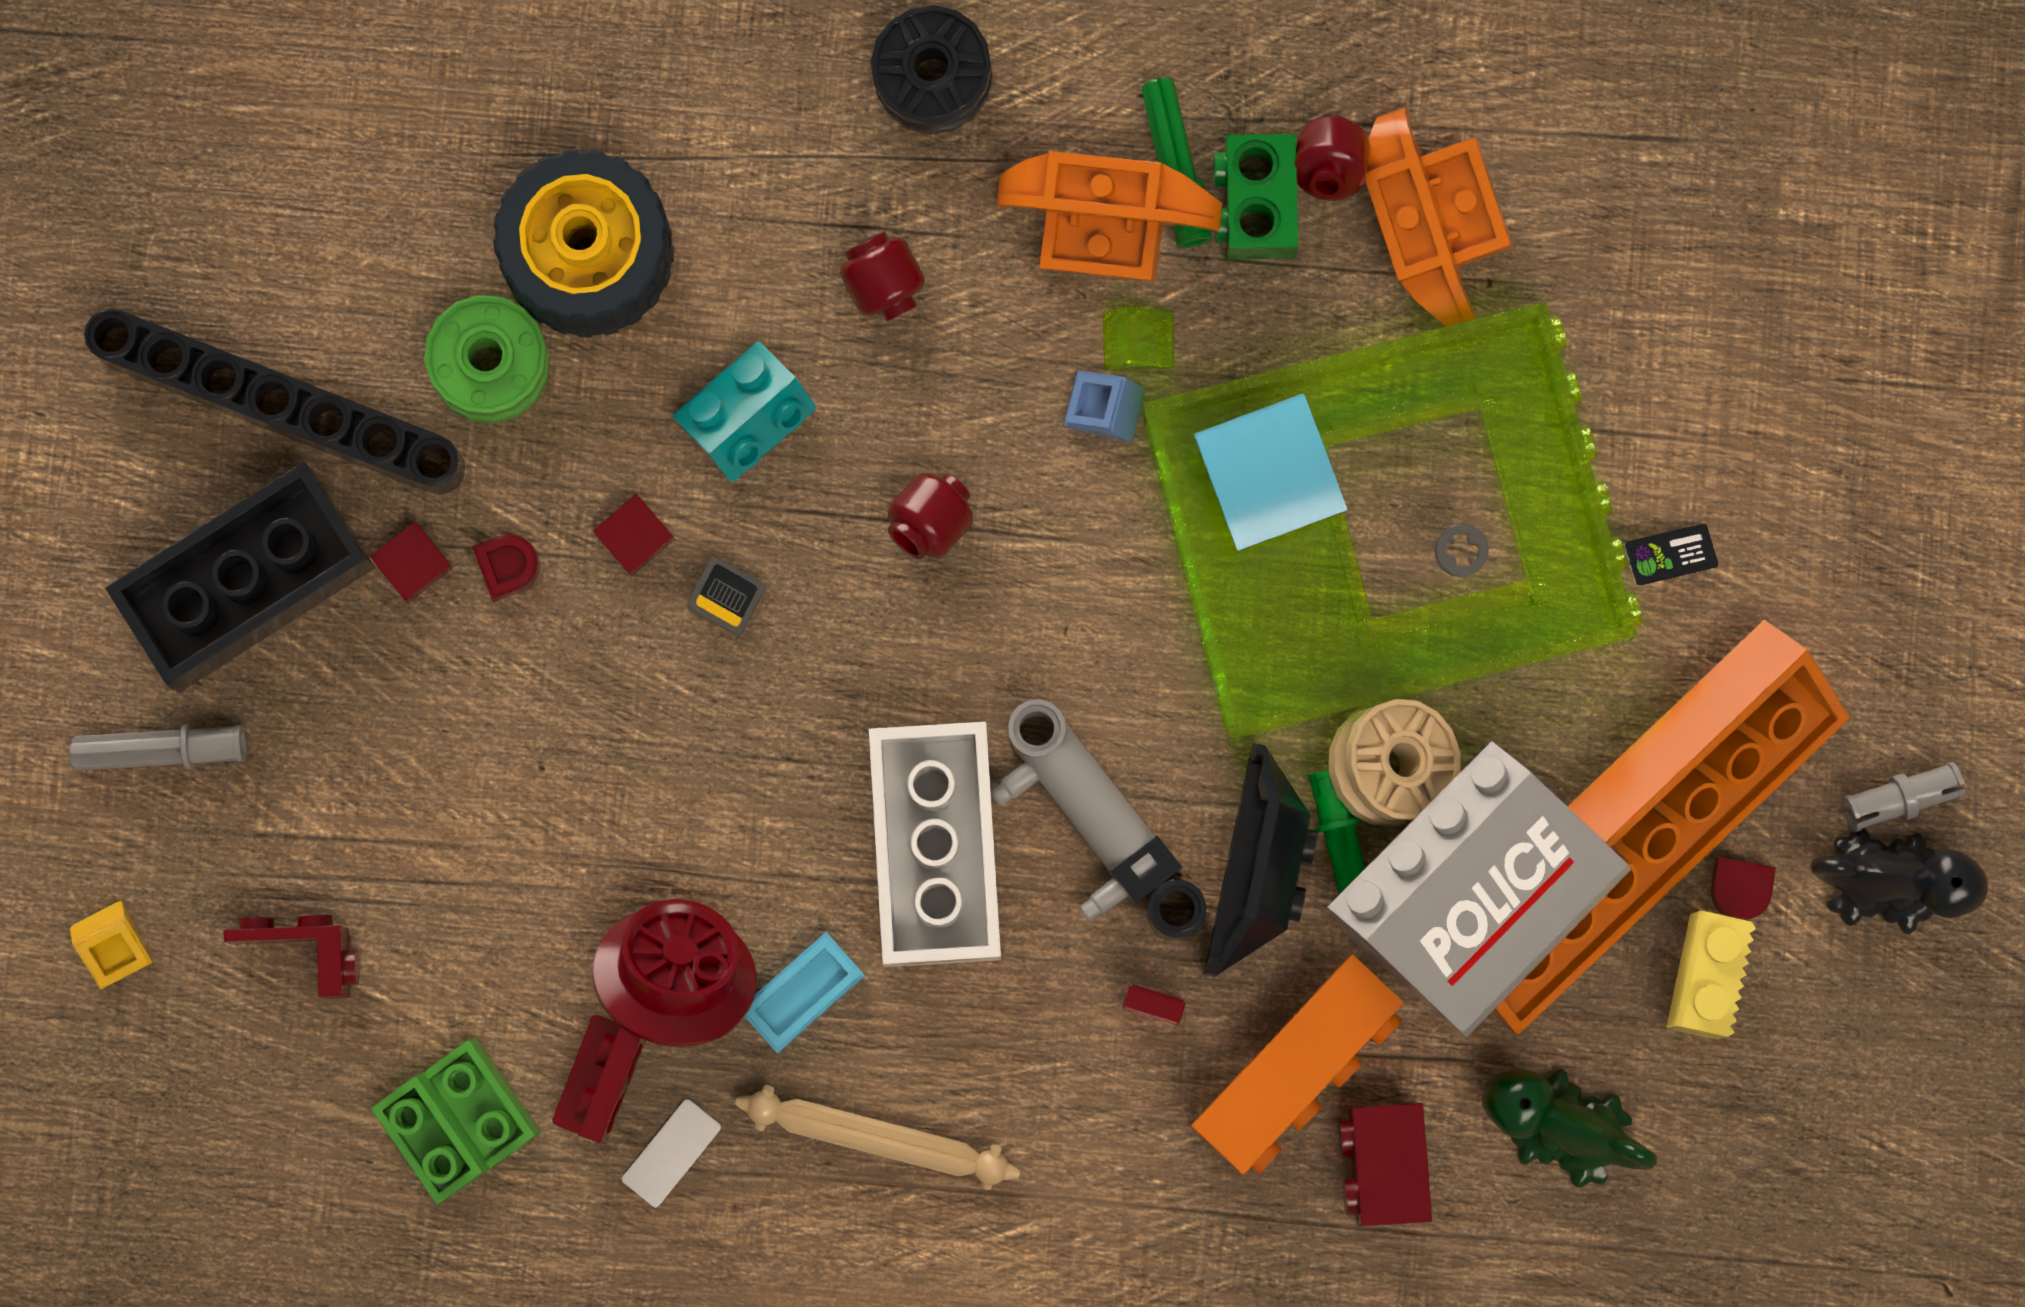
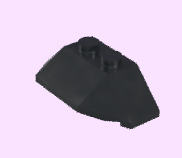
(1261, 865)

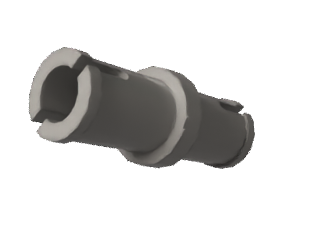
(1903, 796)

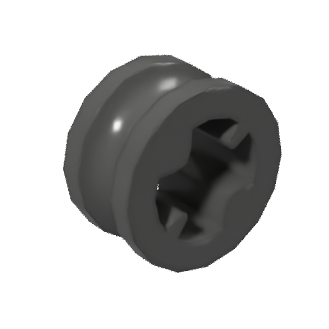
(1474, 537)

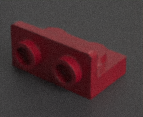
(598, 1080)

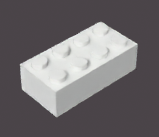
(934, 844)

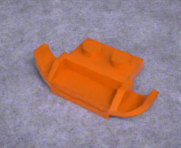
(1105, 211)
(1433, 214)

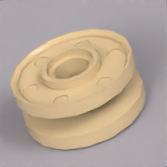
(1362, 766)

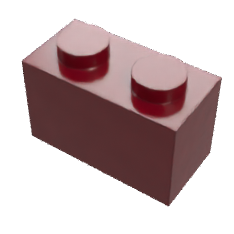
(1387, 1165)

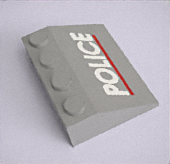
(1478, 889)

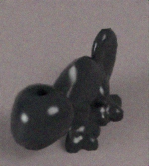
(1898, 878)

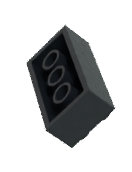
(240, 578)

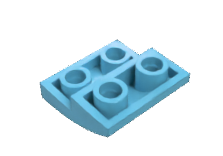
(1270, 471)

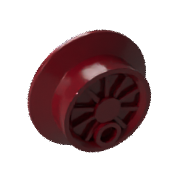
(675, 974)

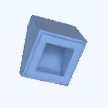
(1105, 405)

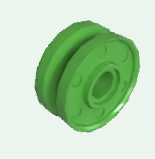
(479, 325)

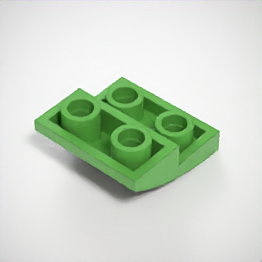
(456, 1120)

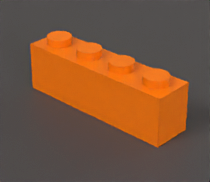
(1297, 1064)

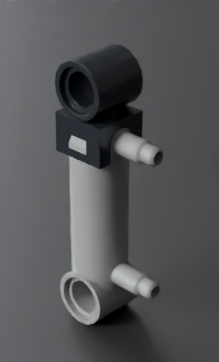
(1104, 818)

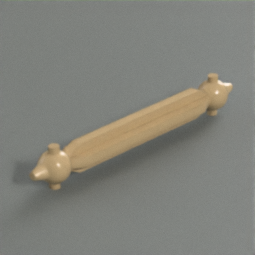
(877, 1137)

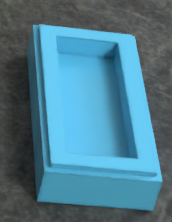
(802, 992)

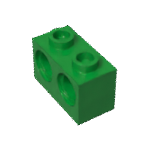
(1271, 197)

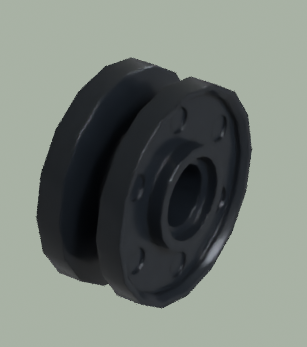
(926, 35)

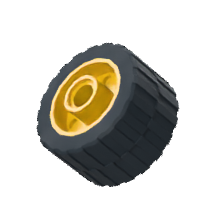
(577, 199)

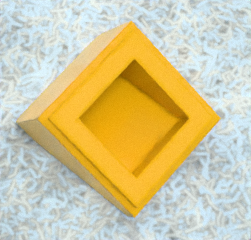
(110, 945)

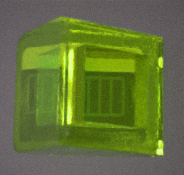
(1138, 339)

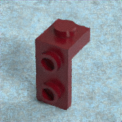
(336, 963)

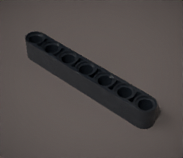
(253, 384)

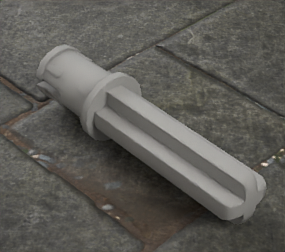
(159, 748)

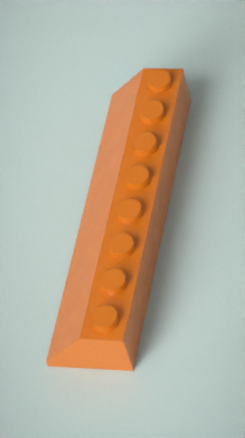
(1687, 791)

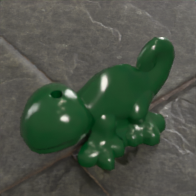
(1557, 1124)

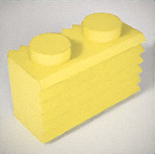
(1710, 975)

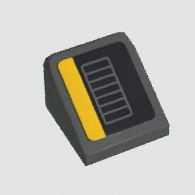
(726, 596)

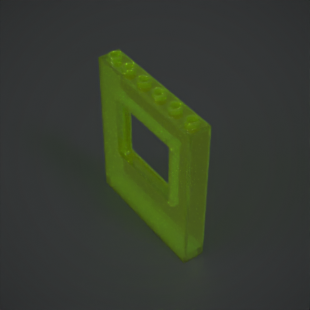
(1290, 611)

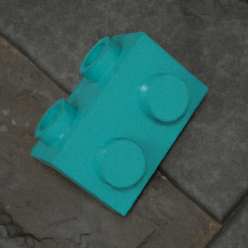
(745, 411)

